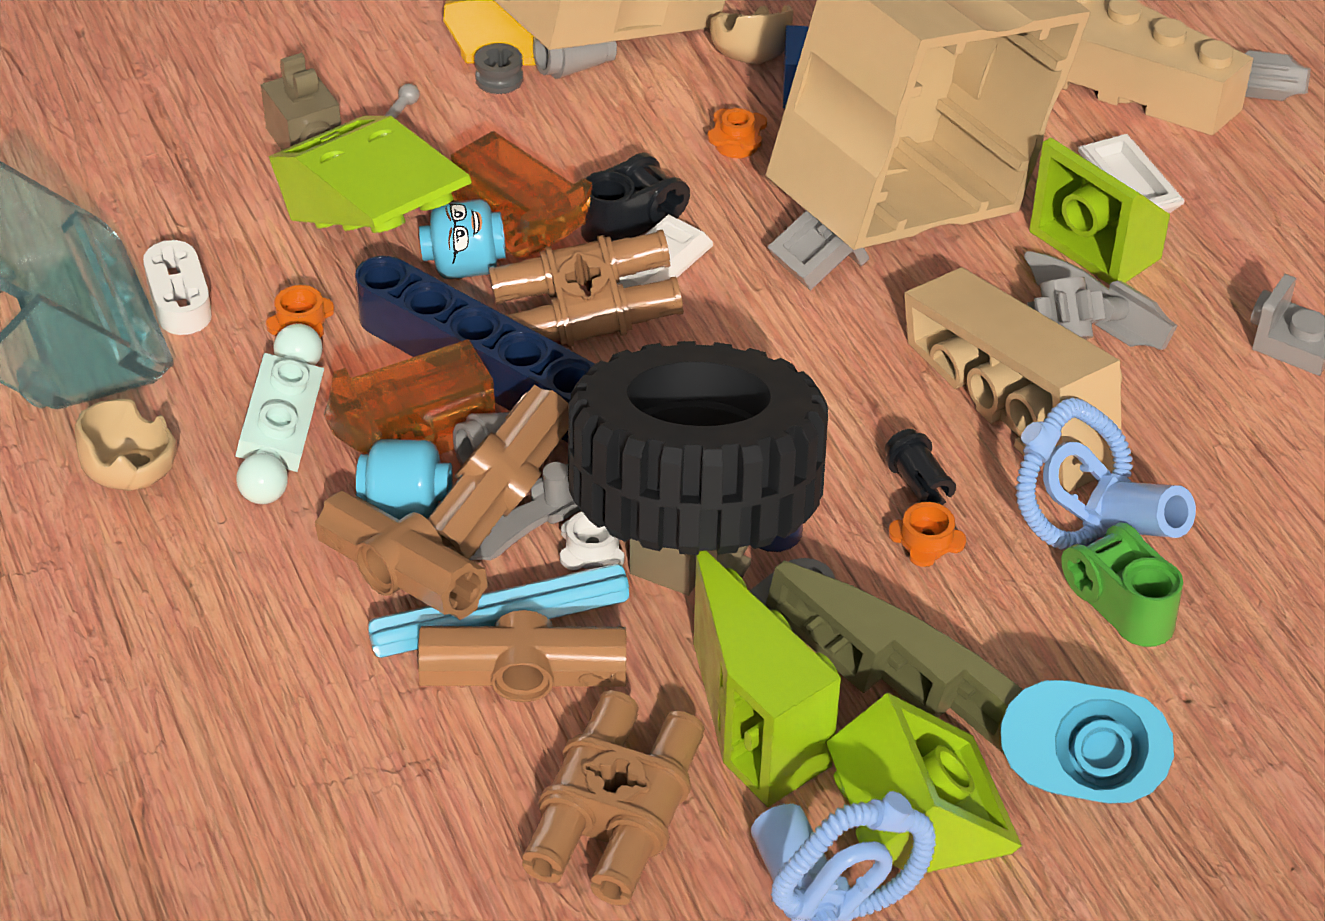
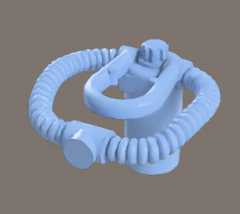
(1145, 506)
(811, 886)

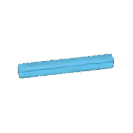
(549, 597)

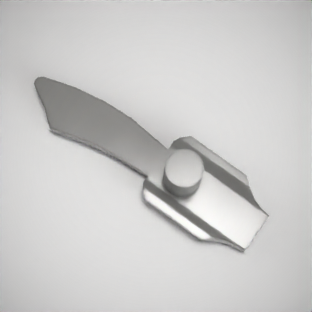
(1276, 76)
(1128, 312)
(549, 503)

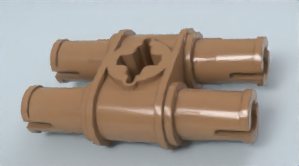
(597, 267)
(614, 797)

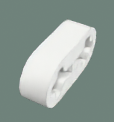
(187, 285)

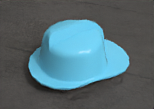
(1087, 741)

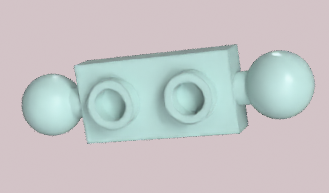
(279, 414)

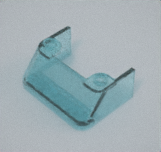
(82, 307)

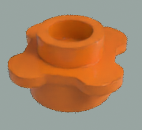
(737, 132)
(300, 306)
(927, 533)

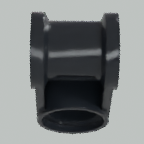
(632, 199)

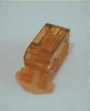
(533, 199)
(411, 399)

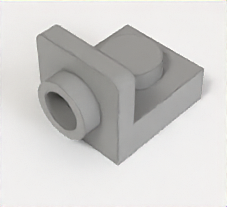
(812, 250)
(1289, 330)

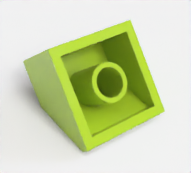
(1095, 216)
(935, 770)

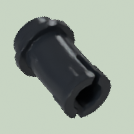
(912, 458)

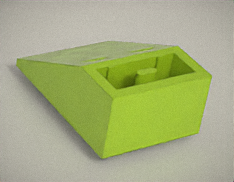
(364, 175)
(763, 686)

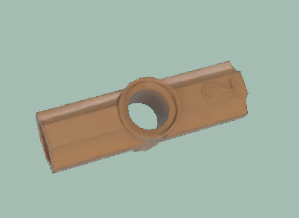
(500, 471)
(401, 555)
(522, 656)

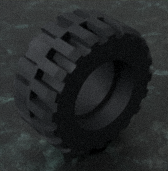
(697, 447)

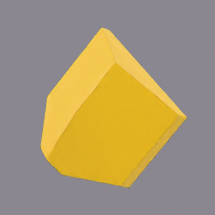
(485, 23)

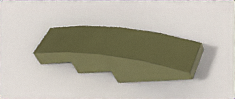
(879, 641)

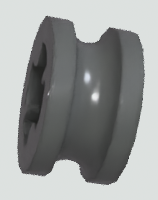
(498, 68)

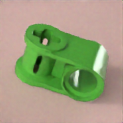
(1129, 586)

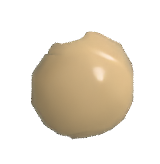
(751, 37)
(123, 447)

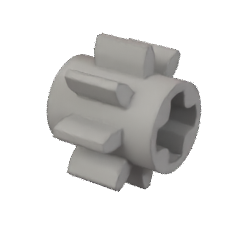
(1070, 305)

